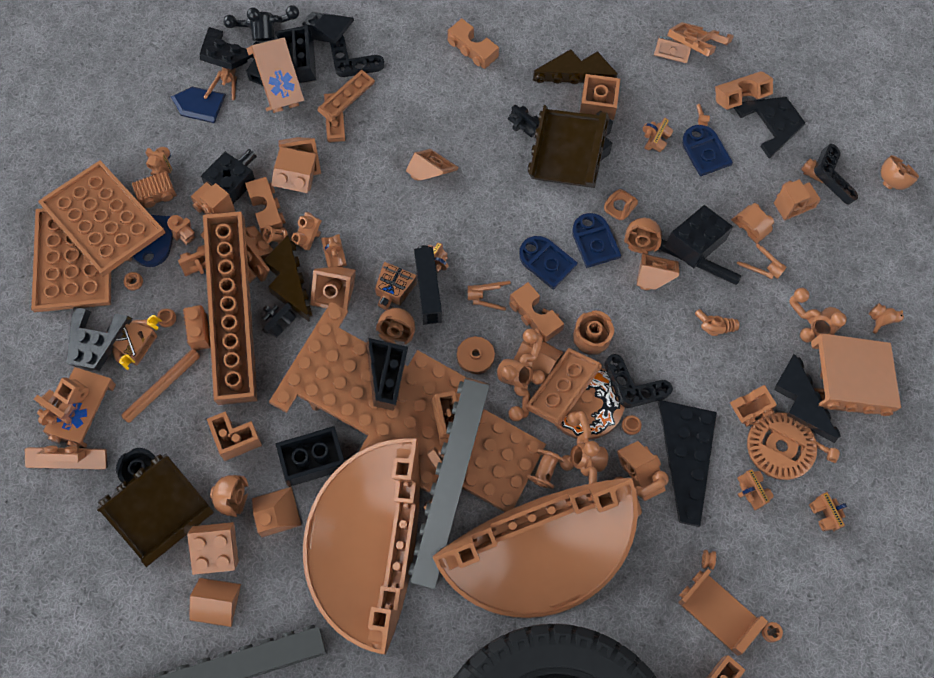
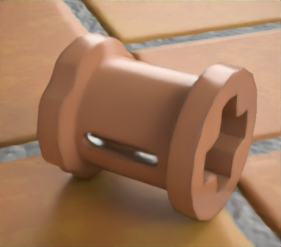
(274, 234)

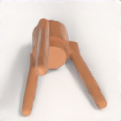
(226, 76)
(775, 267)
(476, 293)

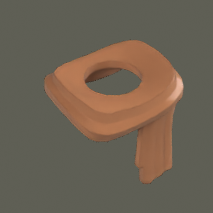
(631, 203)

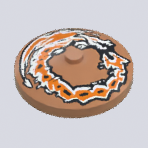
(599, 405)

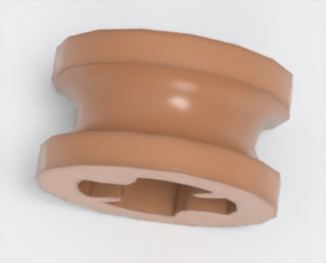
(708, 559)
(773, 625)

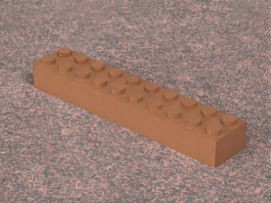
(229, 309)

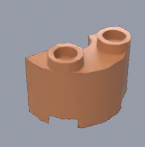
(754, 222)
(754, 405)

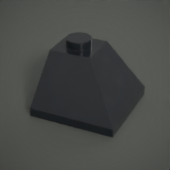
(327, 26)

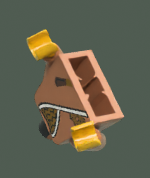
(135, 341)

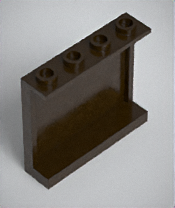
(568, 147)
(155, 509)

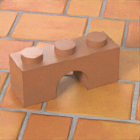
(481, 53)
(755, 85)
(261, 193)
(523, 301)

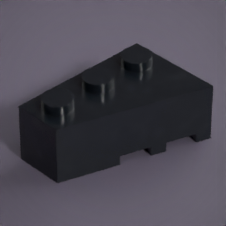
(301, 49)
(386, 370)

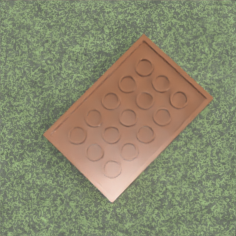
(101, 218)
(62, 273)

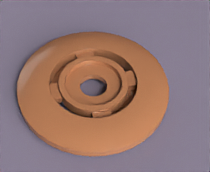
(775, 462)

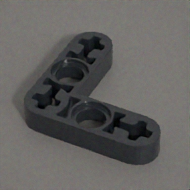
(346, 62)
(825, 172)
(629, 388)

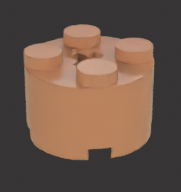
(593, 342)

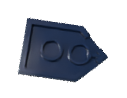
(193, 105)

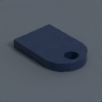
(705, 151)
(595, 241)
(159, 248)
(547, 261)

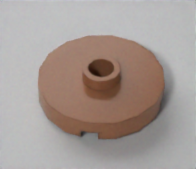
(479, 363)

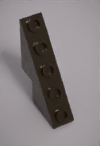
(571, 69)
(288, 281)

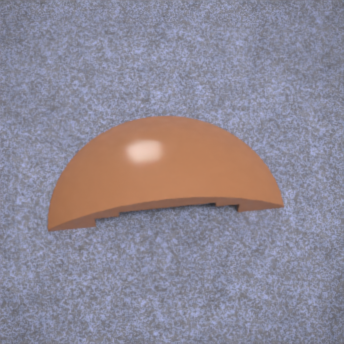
(364, 542)
(545, 551)

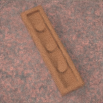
(346, 95)

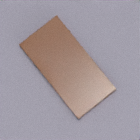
(563, 386)

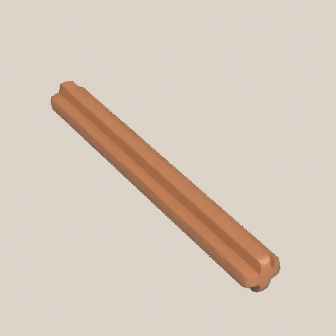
(162, 384)

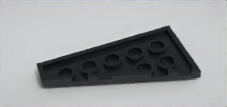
(688, 447)

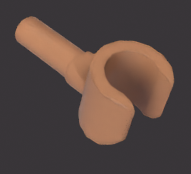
(703, 119)
(833, 454)

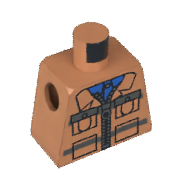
(394, 285)

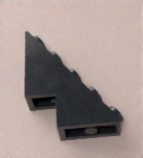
(806, 410)

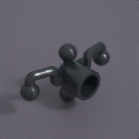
(261, 22)

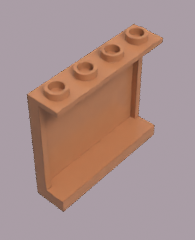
(858, 374)

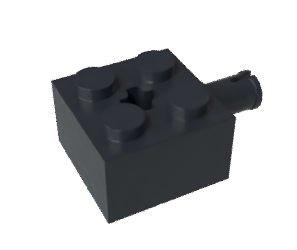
(231, 173)

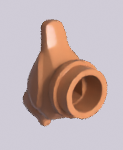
(885, 316)

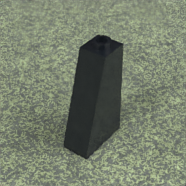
(428, 285)

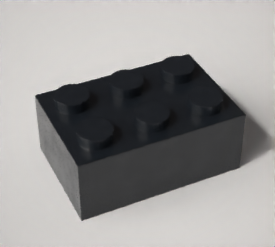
(698, 236)
(310, 456)

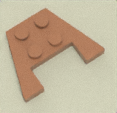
(695, 37)

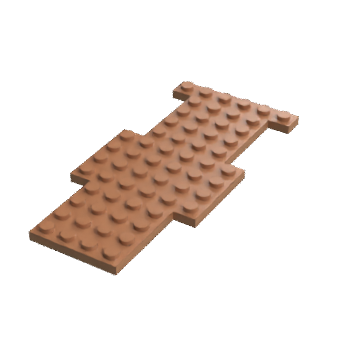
(336, 378)

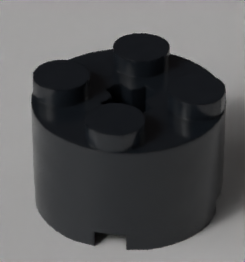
(132, 462)

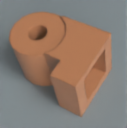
(72, 389)

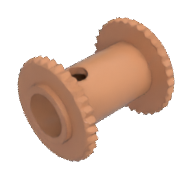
(546, 469)

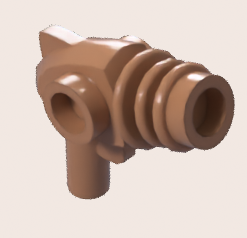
(717, 325)

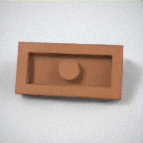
(672, 50)

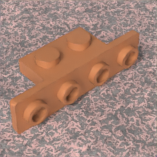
(256, 251)
(65, 458)

